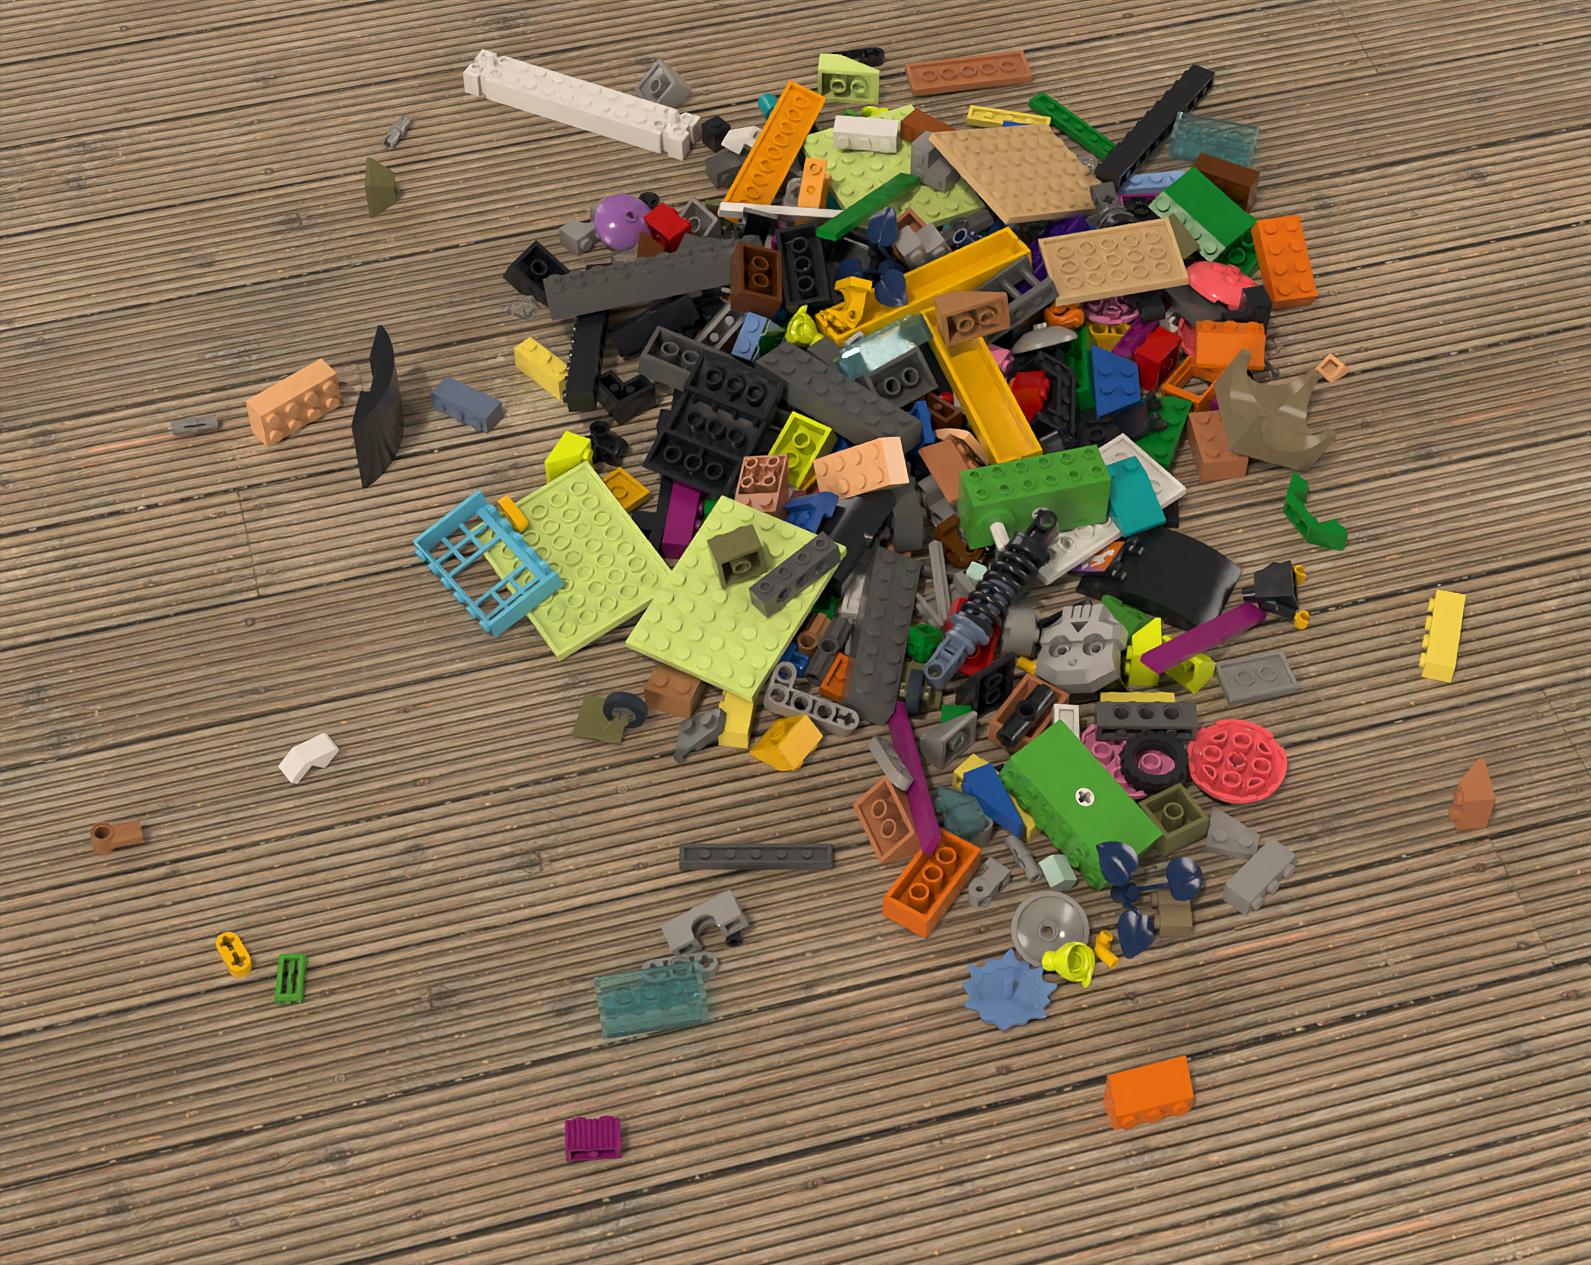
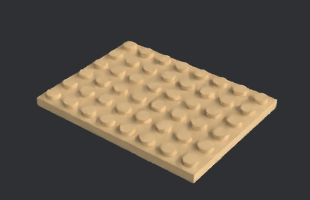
(1020, 171)

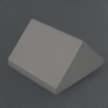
(701, 219)

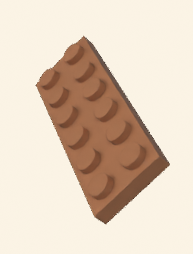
(968, 73)

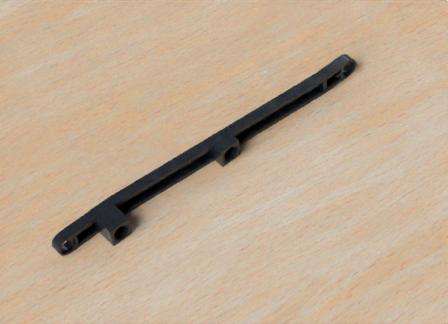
(653, 523)

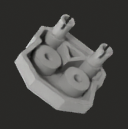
(1081, 634)

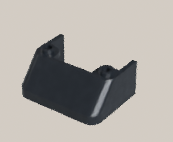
(754, 223)

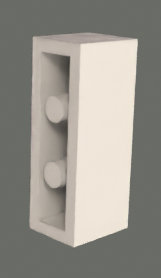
(865, 134)

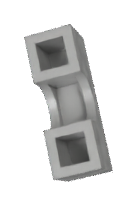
(580, 236)
(684, 931)

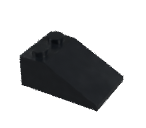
(531, 268)
(988, 687)

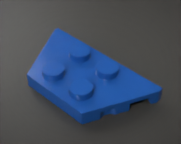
(1114, 382)

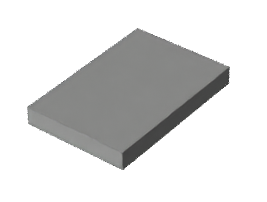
(1256, 678)

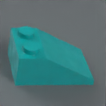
(1132, 498)

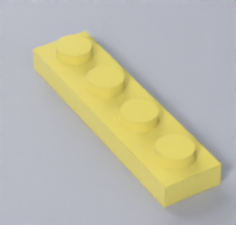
(994, 118)

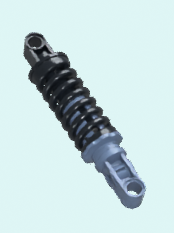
(991, 596)

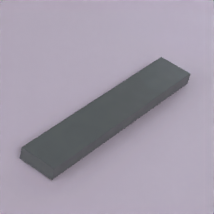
(756, 856)

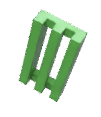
(289, 997)

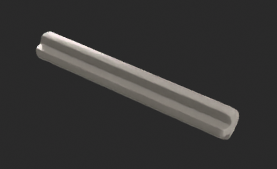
(939, 579)

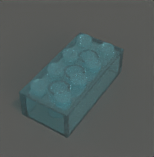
(1213, 137)
(883, 346)
(651, 999)

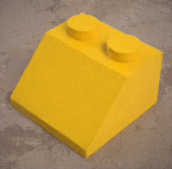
(787, 743)

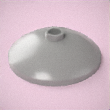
(1042, 337)
(1049, 910)

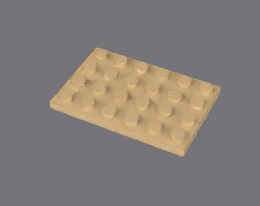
(1113, 261)

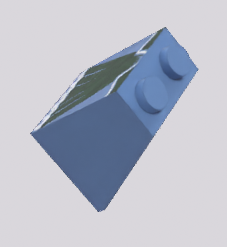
(757, 338)

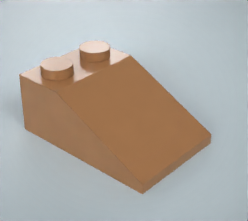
(970, 315)
(673, 691)

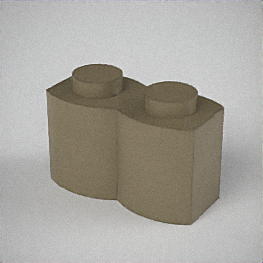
(1172, 916)

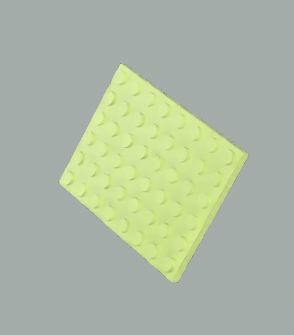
(861, 172)
(595, 550)
(719, 630)

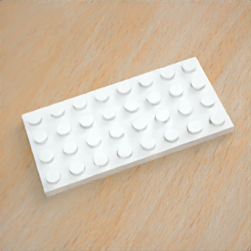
(1080, 543)

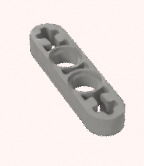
(890, 762)

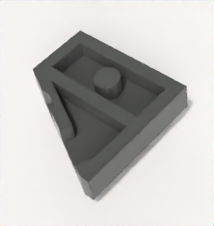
(698, 731)

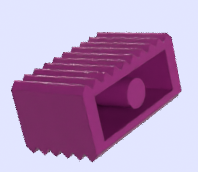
(593, 1138)

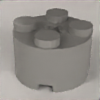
(1019, 632)

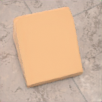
(1331, 368)

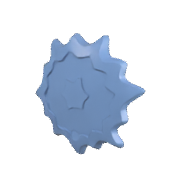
(1007, 991)

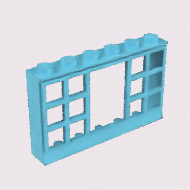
(514, 541)

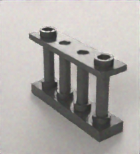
(1025, 304)

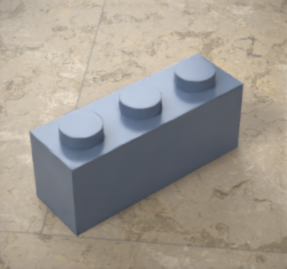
(467, 404)

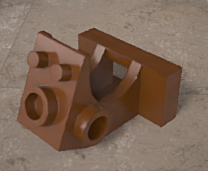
(954, 547)

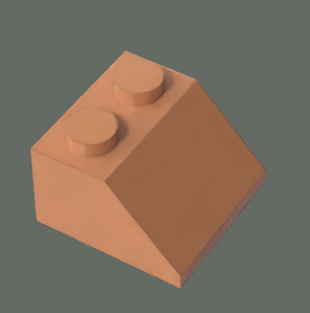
(1473, 799)

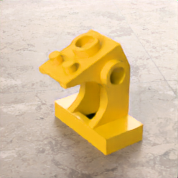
(854, 294)

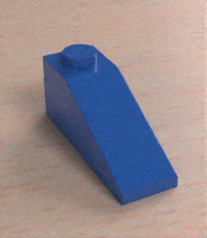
(992, 797)

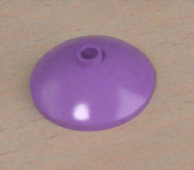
(613, 224)

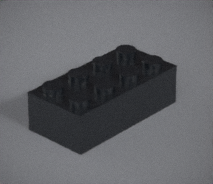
(804, 269)

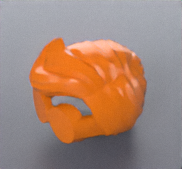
(1065, 315)

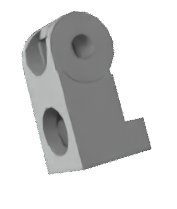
(989, 885)

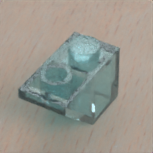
(960, 812)

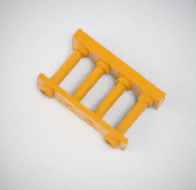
(814, 185)

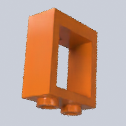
(1181, 376)

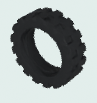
(1153, 741)

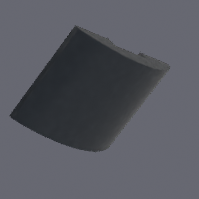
(378, 413)
(715, 424)
(1170, 578)

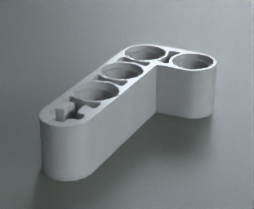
(936, 504)
(811, 703)

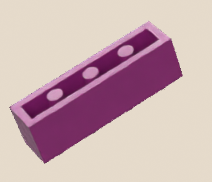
(682, 519)

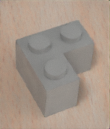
(932, 165)
(919, 247)

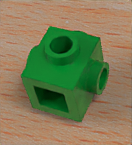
(923, 642)

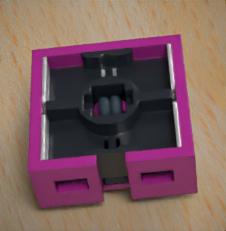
(1138, 205)

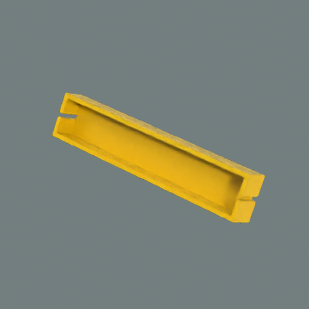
(956, 271)
(984, 397)

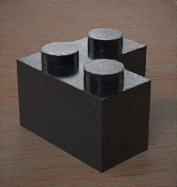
(626, 398)

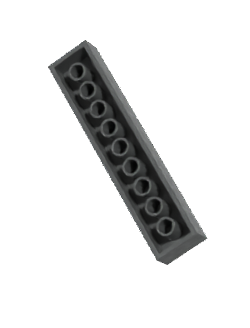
(641, 279)

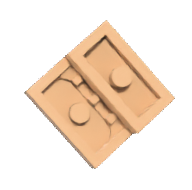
(966, 438)

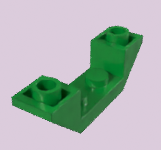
(1327, 534)

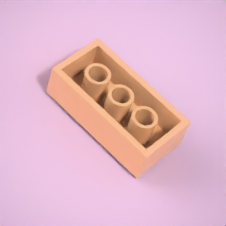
(294, 402)
(863, 468)

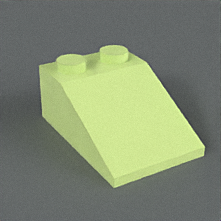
(847, 80)

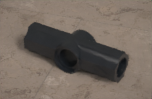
(1025, 716)

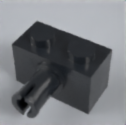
(1253, 307)

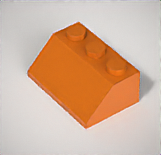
(1220, 342)
(1148, 1093)

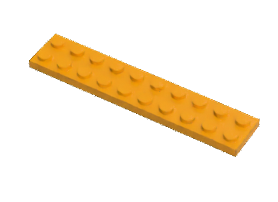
(776, 147)

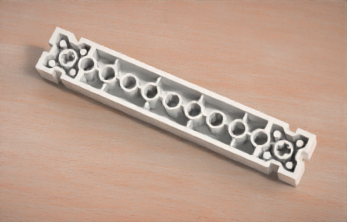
(582, 104)

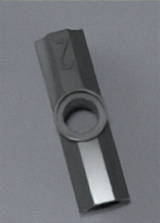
(977, 222)
(832, 640)

